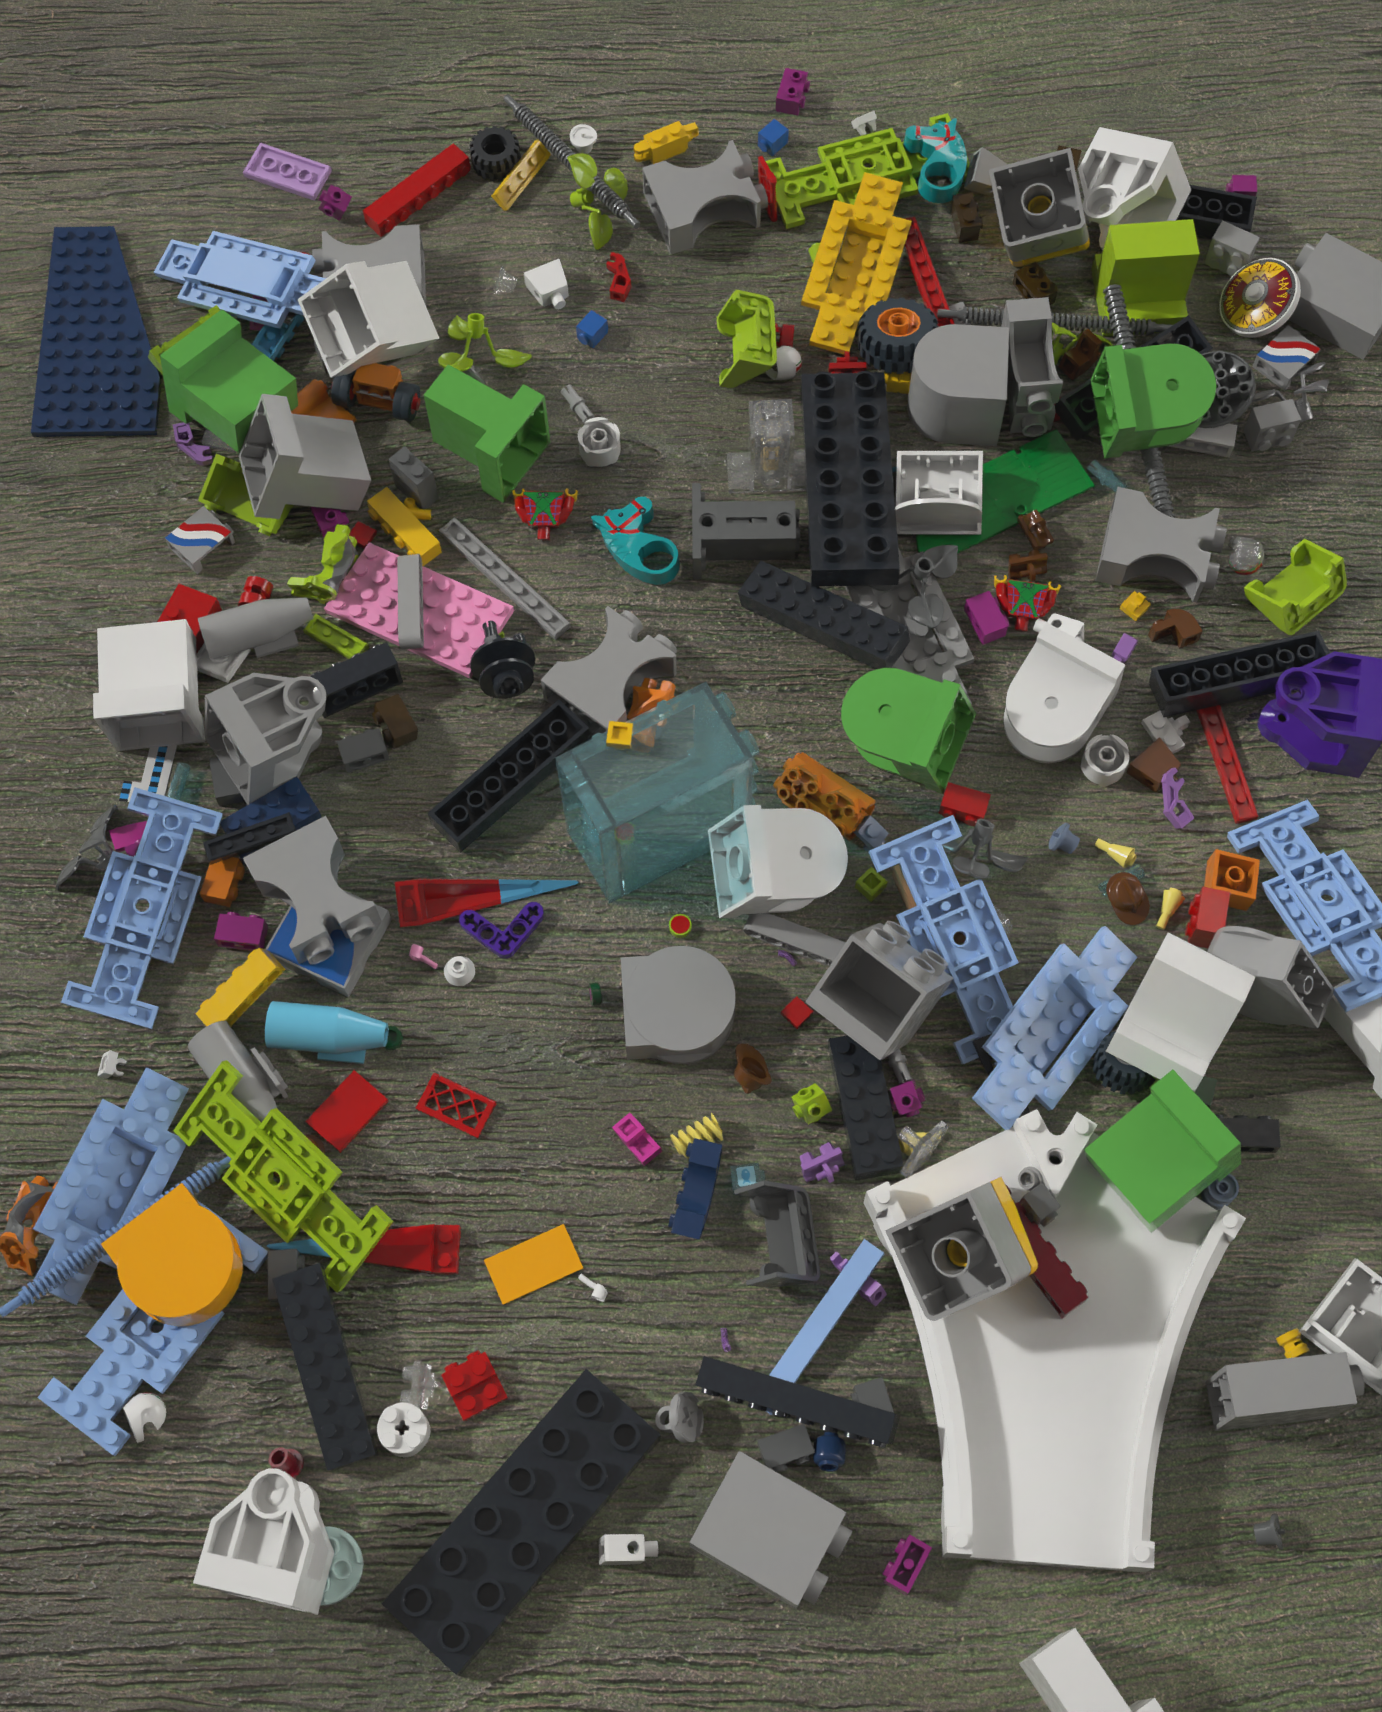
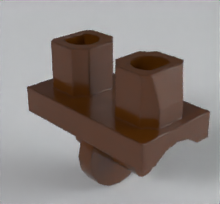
(1035, 530)
(1027, 566)

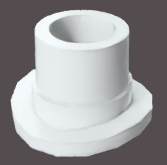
(583, 138)

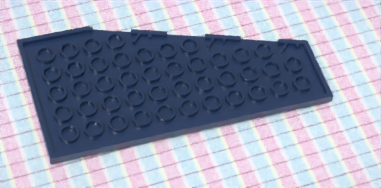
(93, 344)

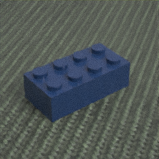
(286, 798)

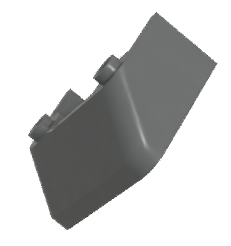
(788, 1234)

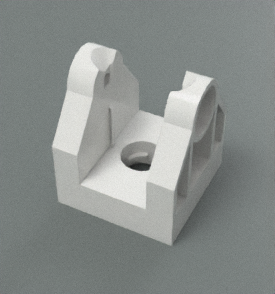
(1131, 180)
(269, 1545)

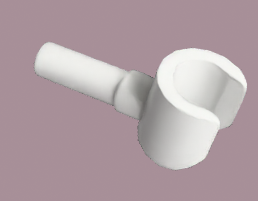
(599, 1290)

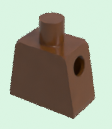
(1153, 764)

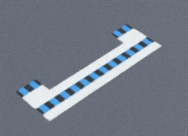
(155, 773)

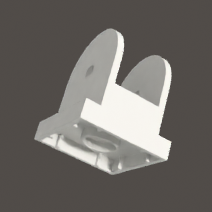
(1059, 696)
(774, 860)

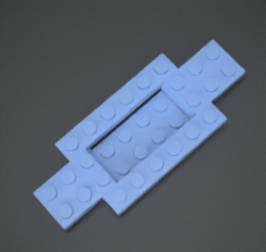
(241, 266)
(1046, 1020)
(106, 1173)

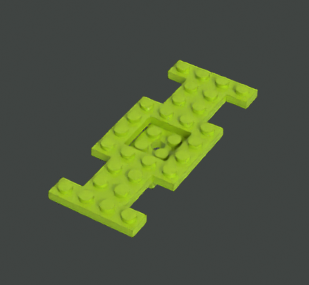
(843, 171)
(298, 1199)

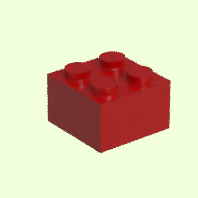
(1208, 915)

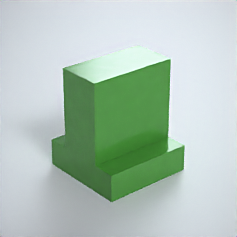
(220, 379)
(488, 428)
(1164, 1152)

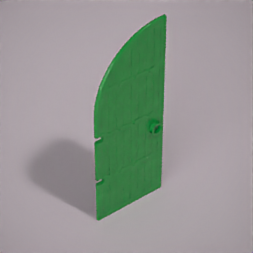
(1017, 485)

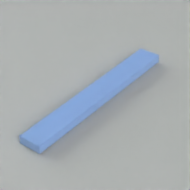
(827, 1313)

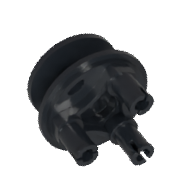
(503, 664)

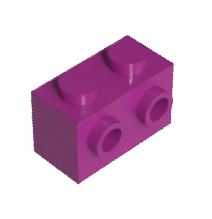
(792, 91)
(328, 518)
(986, 617)
(241, 931)
(907, 1565)

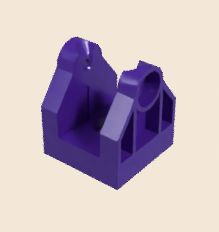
(1333, 717)

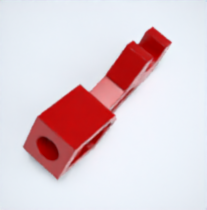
(619, 268)

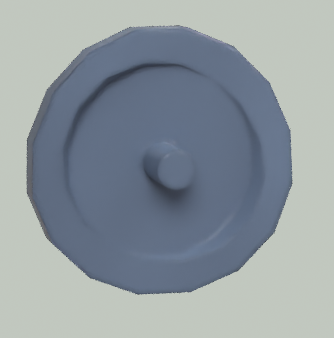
(1063, 839)

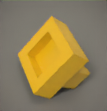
(1135, 605)
(619, 735)

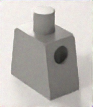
(978, 173)

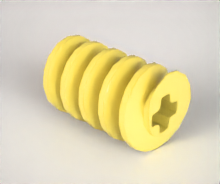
(704, 1132)

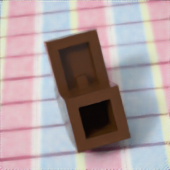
(1081, 357)
(1180, 625)

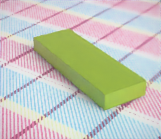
(334, 637)

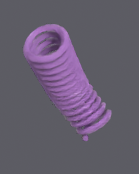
(782, 953)
(725, 1340)

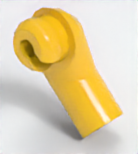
(420, 514)

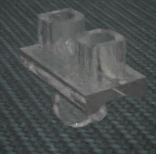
(422, 1384)

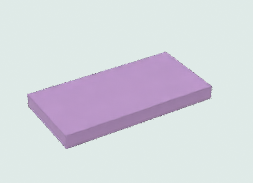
(287, 171)

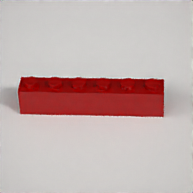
(417, 190)

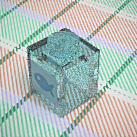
(745, 1175)

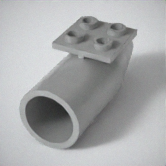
(260, 625)
(259, 1081)

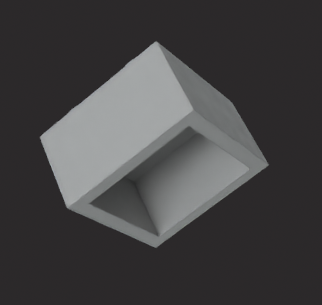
(1231, 248)
(1272, 425)

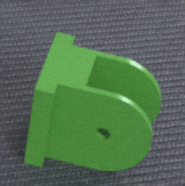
(1150, 396)
(908, 724)

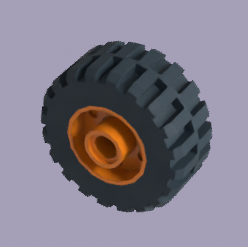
(892, 332)

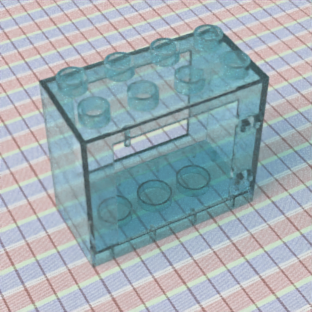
(653, 804)

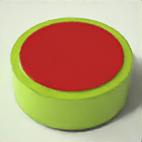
(680, 925)

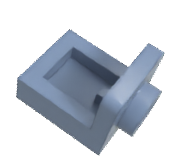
(871, 833)

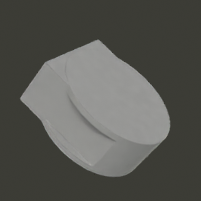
(1287, 979)
(676, 1005)

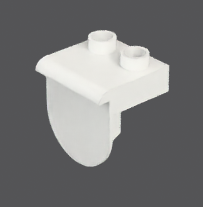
(939, 492)
(1352, 1321)

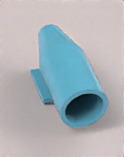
(329, 1030)

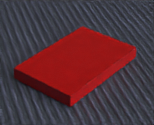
(347, 1111)

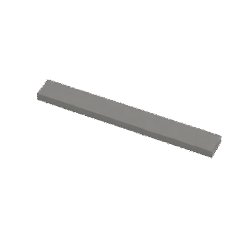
(505, 578)

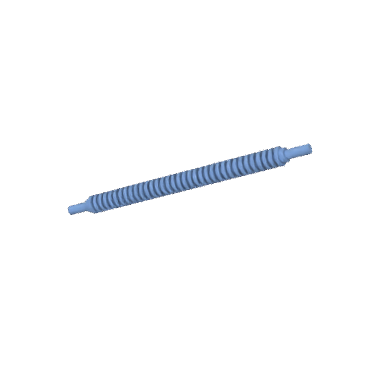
(26, 1295)

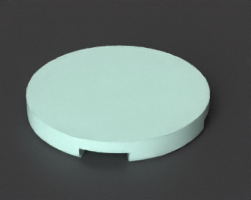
(345, 1567)

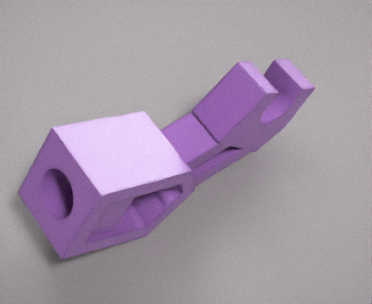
(196, 452)
(1124, 648)
(1170, 799)
(871, 1290)

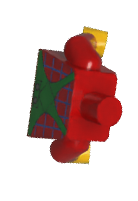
(544, 509)
(1025, 600)

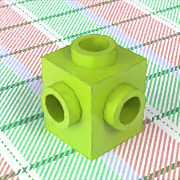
(811, 1104)

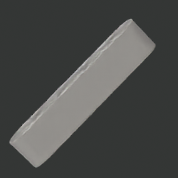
(410, 602)
(793, 937)

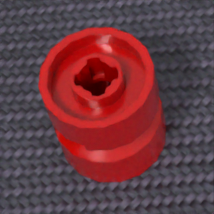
(786, 335)
(255, 589)

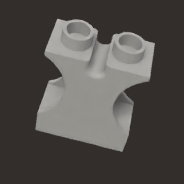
(696, 198)
(400, 245)
(1032, 374)
(1151, 543)
(604, 680)
(304, 874)

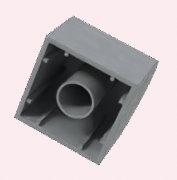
(960, 384)

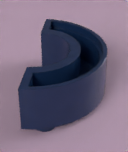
(698, 1188)

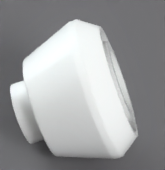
(459, 971)

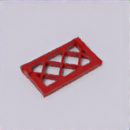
(769, 183)
(458, 1124)

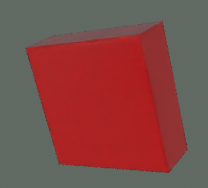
(362, 534)
(796, 1012)

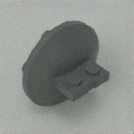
(1233, 388)

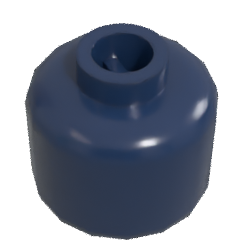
(829, 1452)

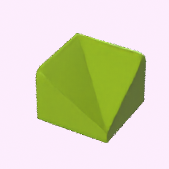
(871, 884)

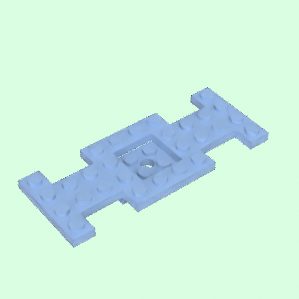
(949, 910)
(1343, 923)
(133, 935)
(131, 1359)

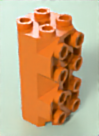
(817, 788)

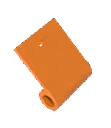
(314, 401)

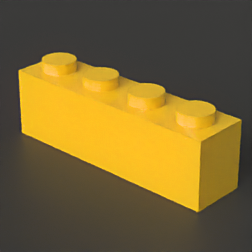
(403, 526)
(241, 989)

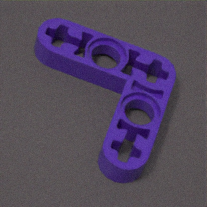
(501, 937)

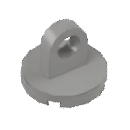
(684, 1417)

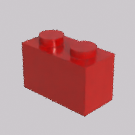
(964, 803)

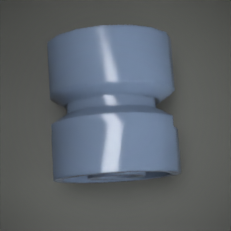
(1221, 1192)

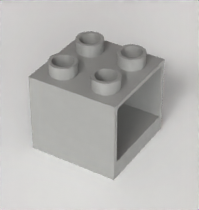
(880, 988)

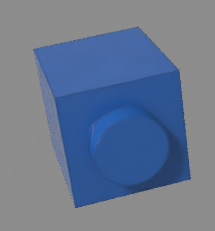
(773, 137)
(592, 329)

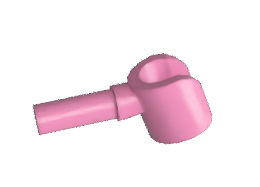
(416, 955)

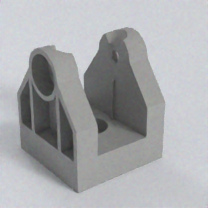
(264, 730)

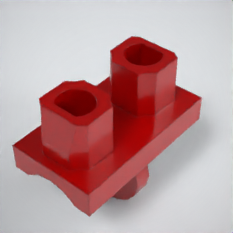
(847, 365)

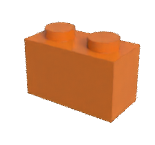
(222, 882)

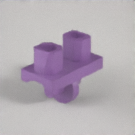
(823, 1165)

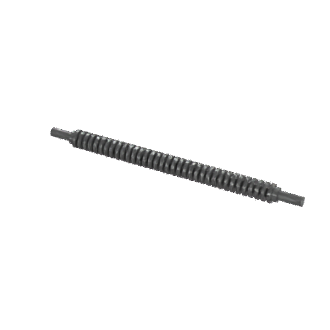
(562, 151)
(1147, 327)

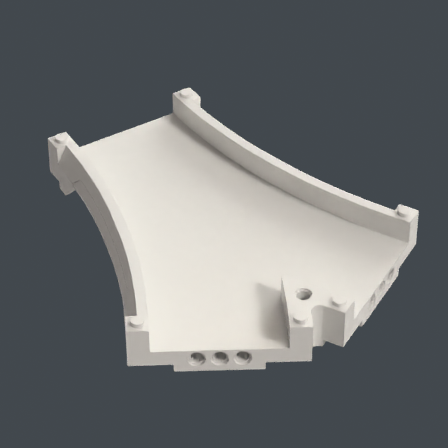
(1047, 1416)

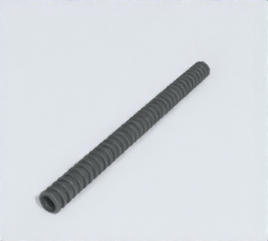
(1152, 461)

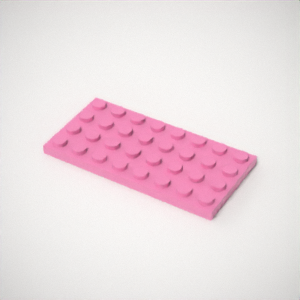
(450, 609)

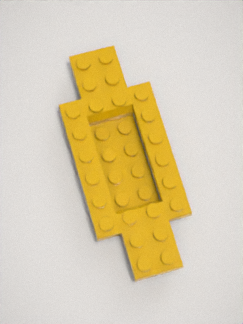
(864, 264)

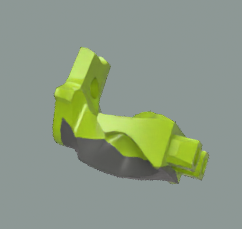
(337, 558)

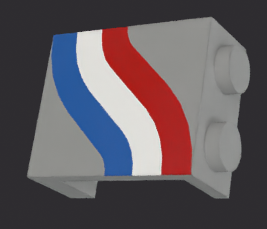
(1285, 357)
(198, 537)

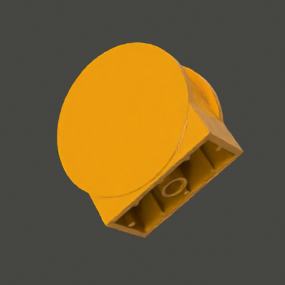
(177, 1260)

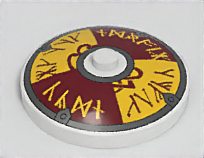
(1260, 297)

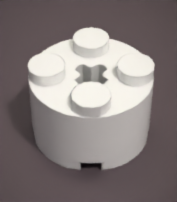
(599, 442)
(1105, 759)
(413, 1439)

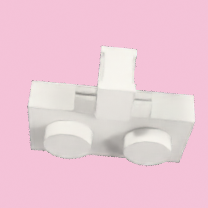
(1167, 729)

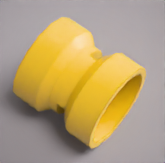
(1292, 1344)

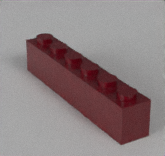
(1052, 1275)

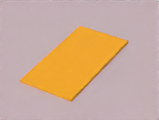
(533, 1264)

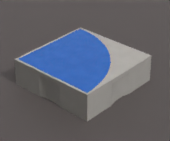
(343, 967)

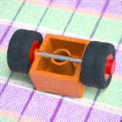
(377, 387)

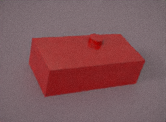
(190, 605)

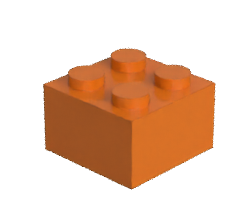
(1235, 875)

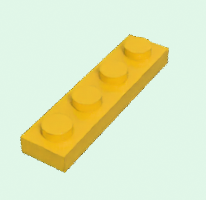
(521, 175)

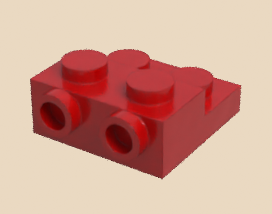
(473, 1385)

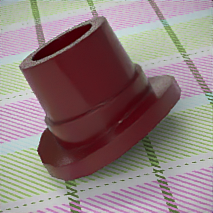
(286, 1460)

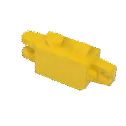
(665, 142)

